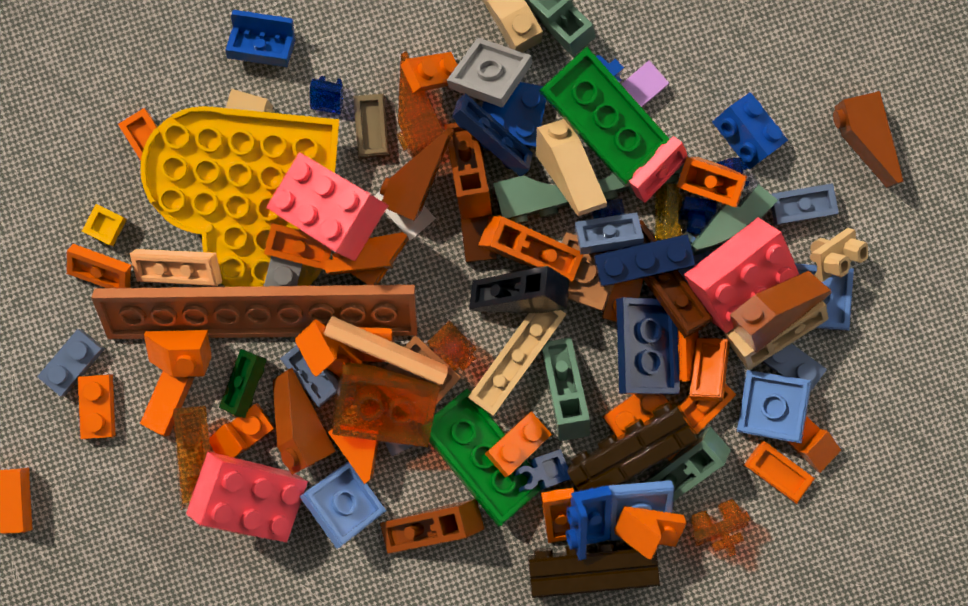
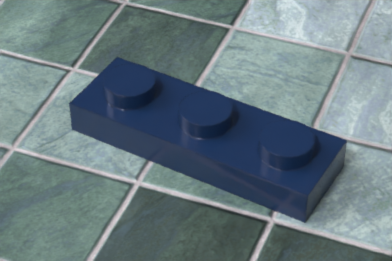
(492, 135)
(644, 260)

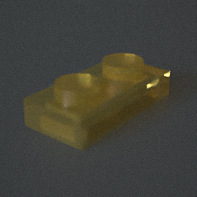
(666, 212)

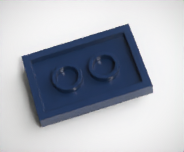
(646, 348)

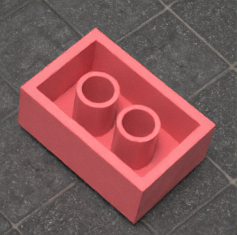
(327, 207)
(740, 269)
(246, 497)

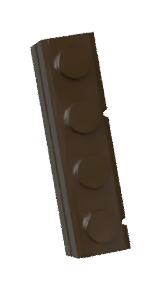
(633, 451)
(602, 570)

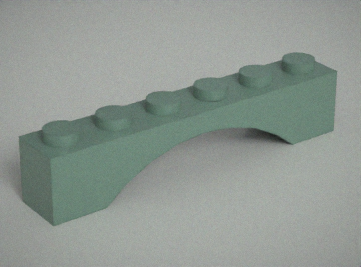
(526, 197)

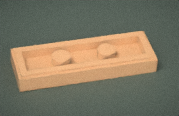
(176, 267)

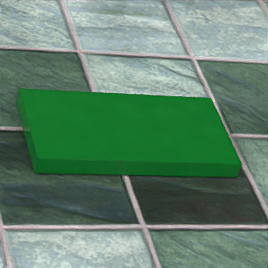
(604, 115)
(462, 437)

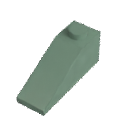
(566, 390)
(693, 463)

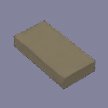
(371, 126)

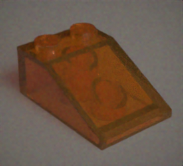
(383, 405)

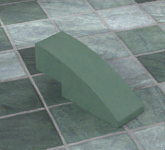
(564, 23)
(731, 220)

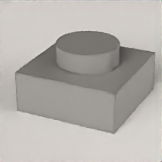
(282, 272)

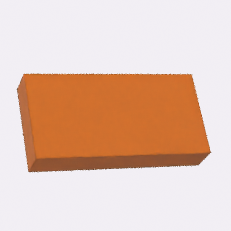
(709, 369)
(779, 471)

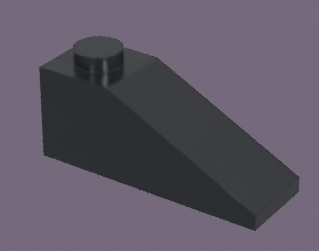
(521, 292)

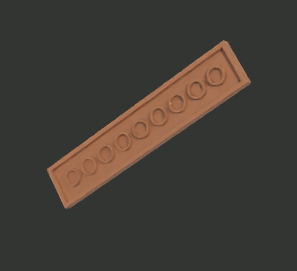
(253, 310)

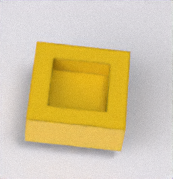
(104, 225)

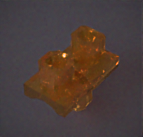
(732, 521)

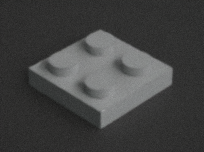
(490, 72)

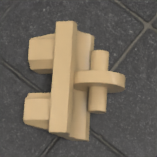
(835, 255)

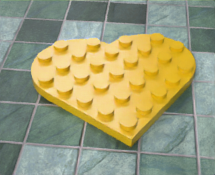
(219, 171)

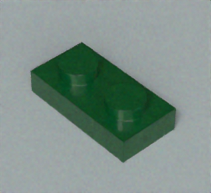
(243, 383)

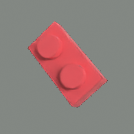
(658, 169)

